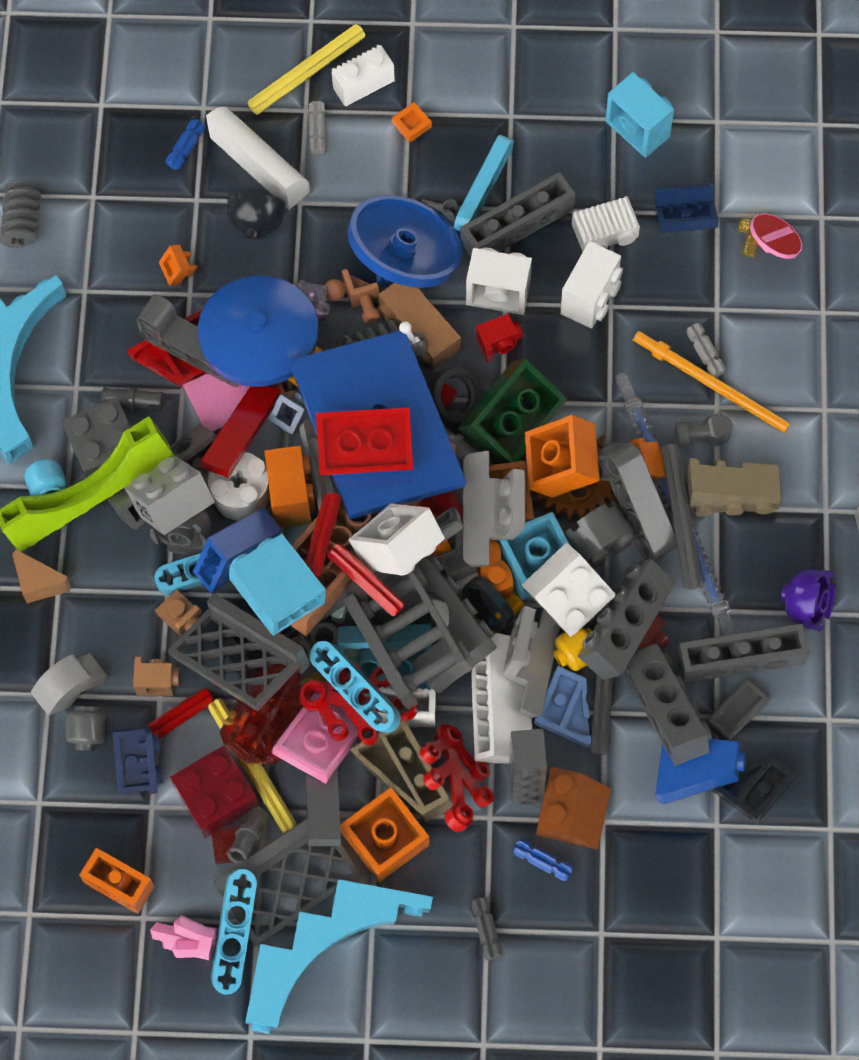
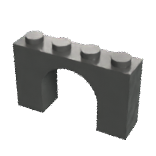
(461, 624)

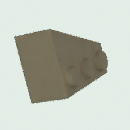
(732, 489)
(398, 765)

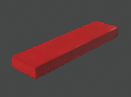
(240, 430)

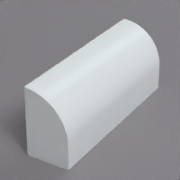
(256, 157)
(496, 705)

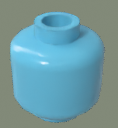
(44, 477)

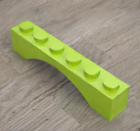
(35, 517)

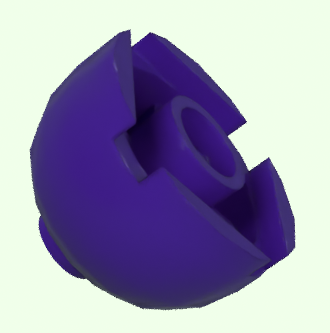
(809, 598)

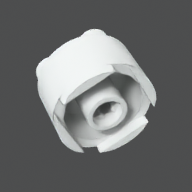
(249, 497)

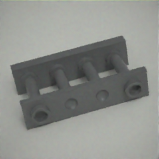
(392, 660)

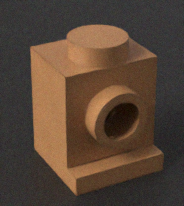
(155, 678)

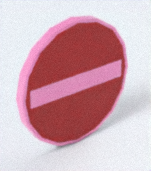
(776, 236)

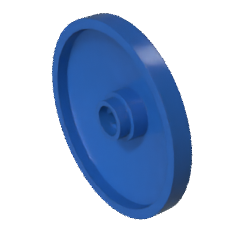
(404, 241)
(256, 329)

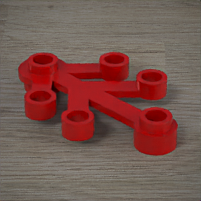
(329, 697)
(450, 742)

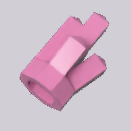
(186, 938)

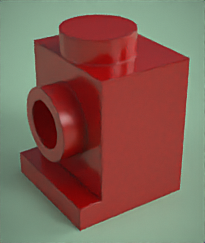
(498, 336)

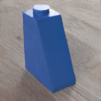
(231, 542)
(699, 774)

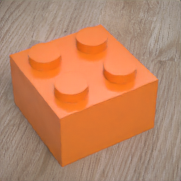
(562, 456)
(290, 486)
(385, 834)

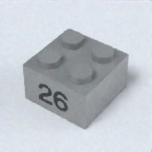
(169, 494)

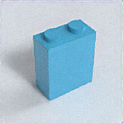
(276, 583)

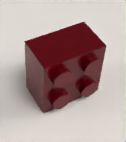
(214, 791)

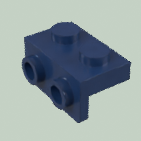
(685, 208)
(135, 760)

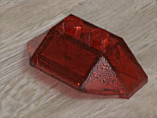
(253, 732)

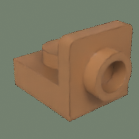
(178, 612)

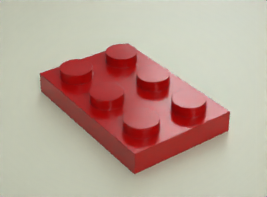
(364, 441)

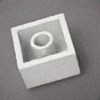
(498, 280)
(591, 285)
(397, 539)
(568, 589)

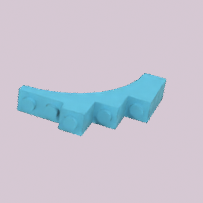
(15, 327)

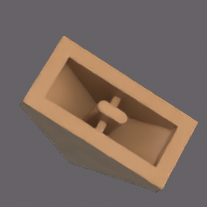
(37, 579)

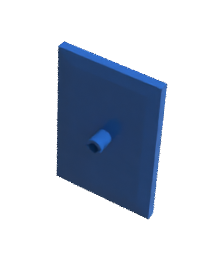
(372, 377)

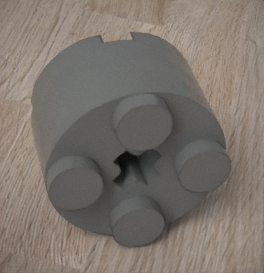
(601, 533)

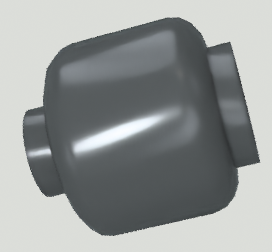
(85, 727)

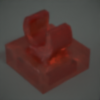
(654, 635)
(222, 842)

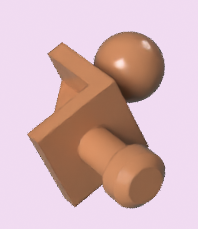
(358, 293)

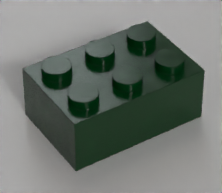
(512, 406)

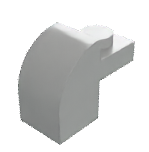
(65, 681)

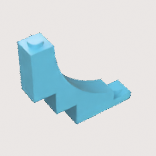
(353, 910)

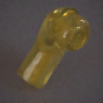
(750, 245)

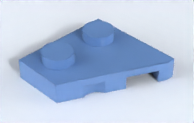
(566, 707)

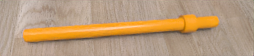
(662, 352)

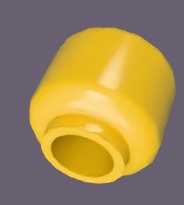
(569, 648)

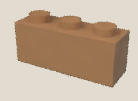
(410, 305)

